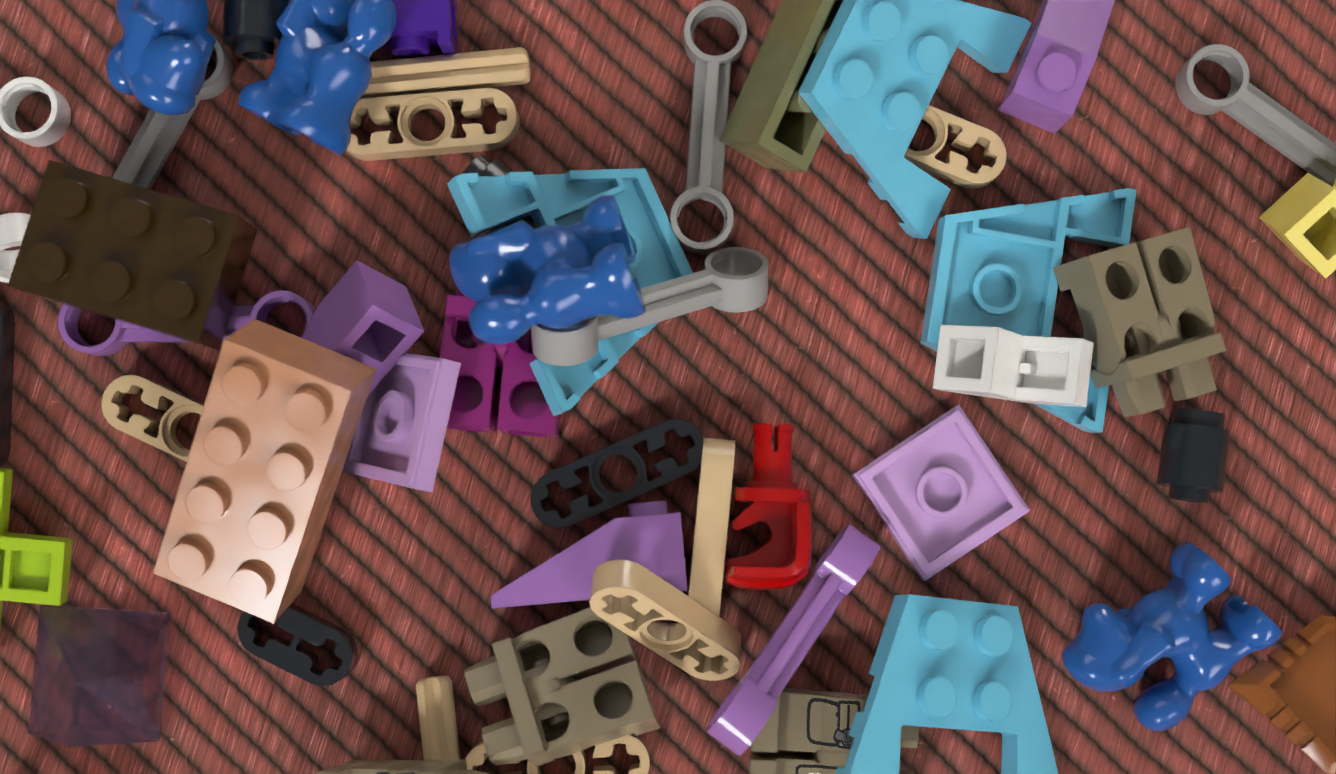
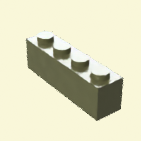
(770, 116)

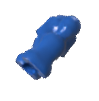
(161, 53)
(321, 68)
(548, 274)
(1169, 623)

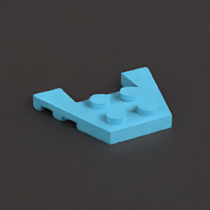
(880, 77)
(562, 201)
(1000, 273)
(951, 670)

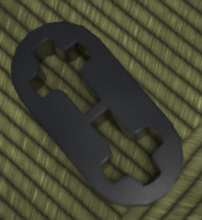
(291, 655)

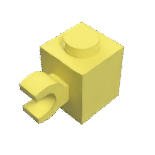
(1307, 223)

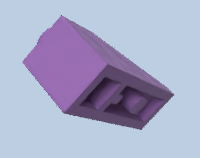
(1056, 62)
(366, 320)
(645, 537)

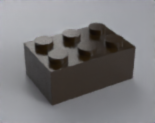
(133, 255)

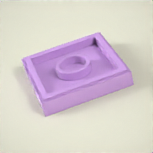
(405, 423)
(940, 492)

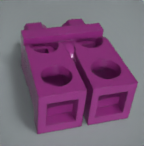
(474, 408)

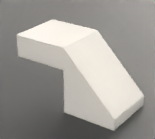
(1013, 366)

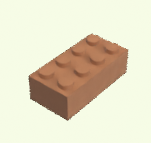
(263, 469)

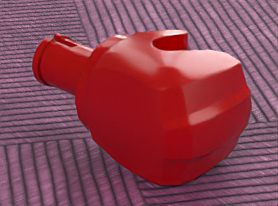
(781, 509)

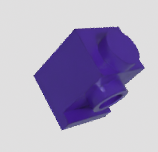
(424, 26)

